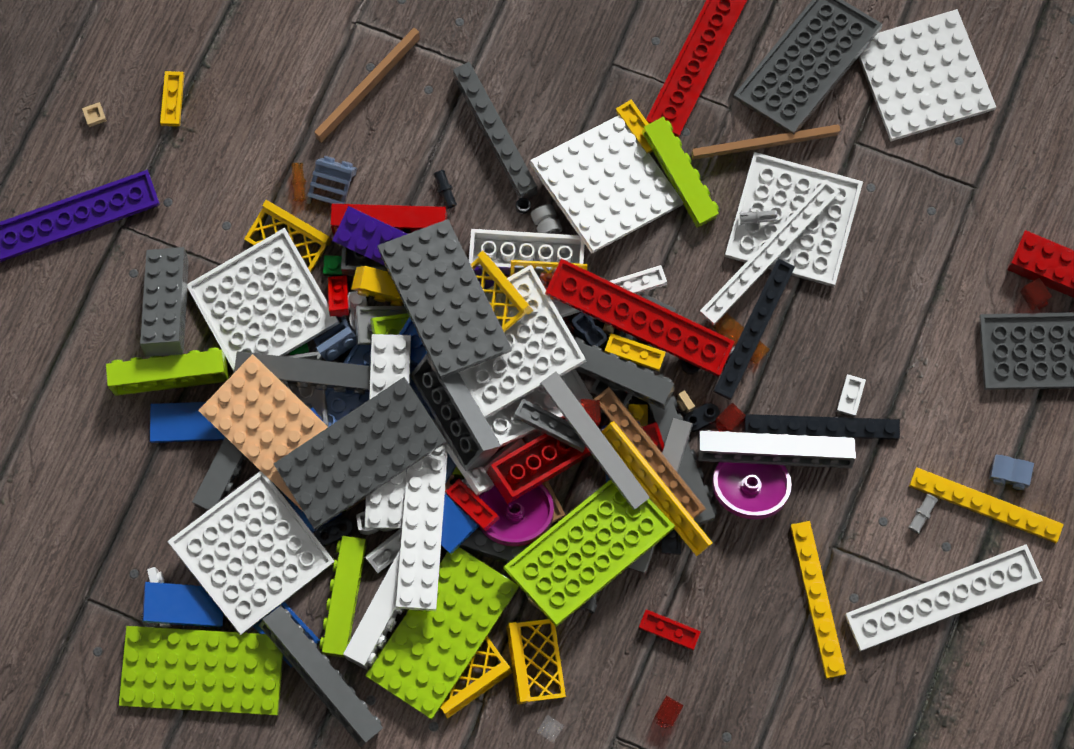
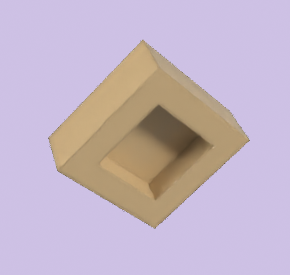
(94, 114)
(684, 402)

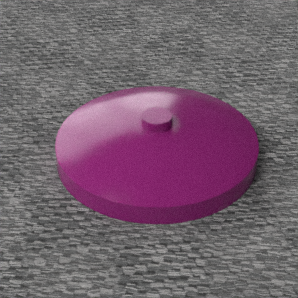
(751, 489)
(520, 520)

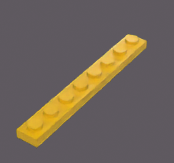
(657, 490)
(986, 505)
(818, 599)

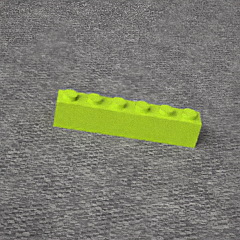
(680, 171)
(344, 596)

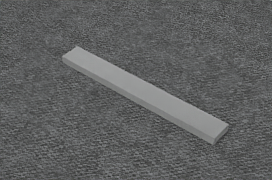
(594, 440)
(673, 451)

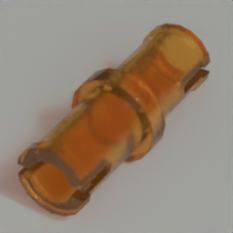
(298, 182)

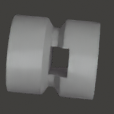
(545, 219)

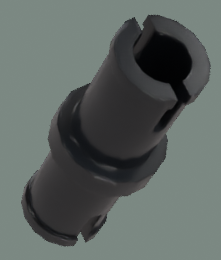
(445, 189)

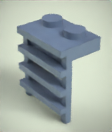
(335, 171)
(334, 343)

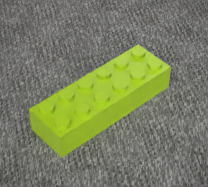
(167, 372)

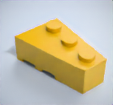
(376, 284)

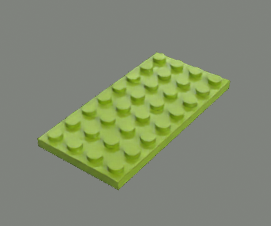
(586, 551)
(437, 646)
(200, 671)

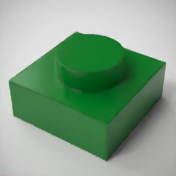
(332, 266)

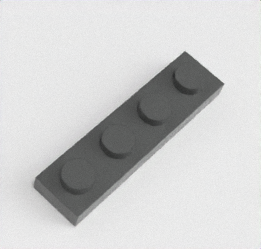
(548, 424)

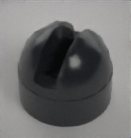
(522, 203)

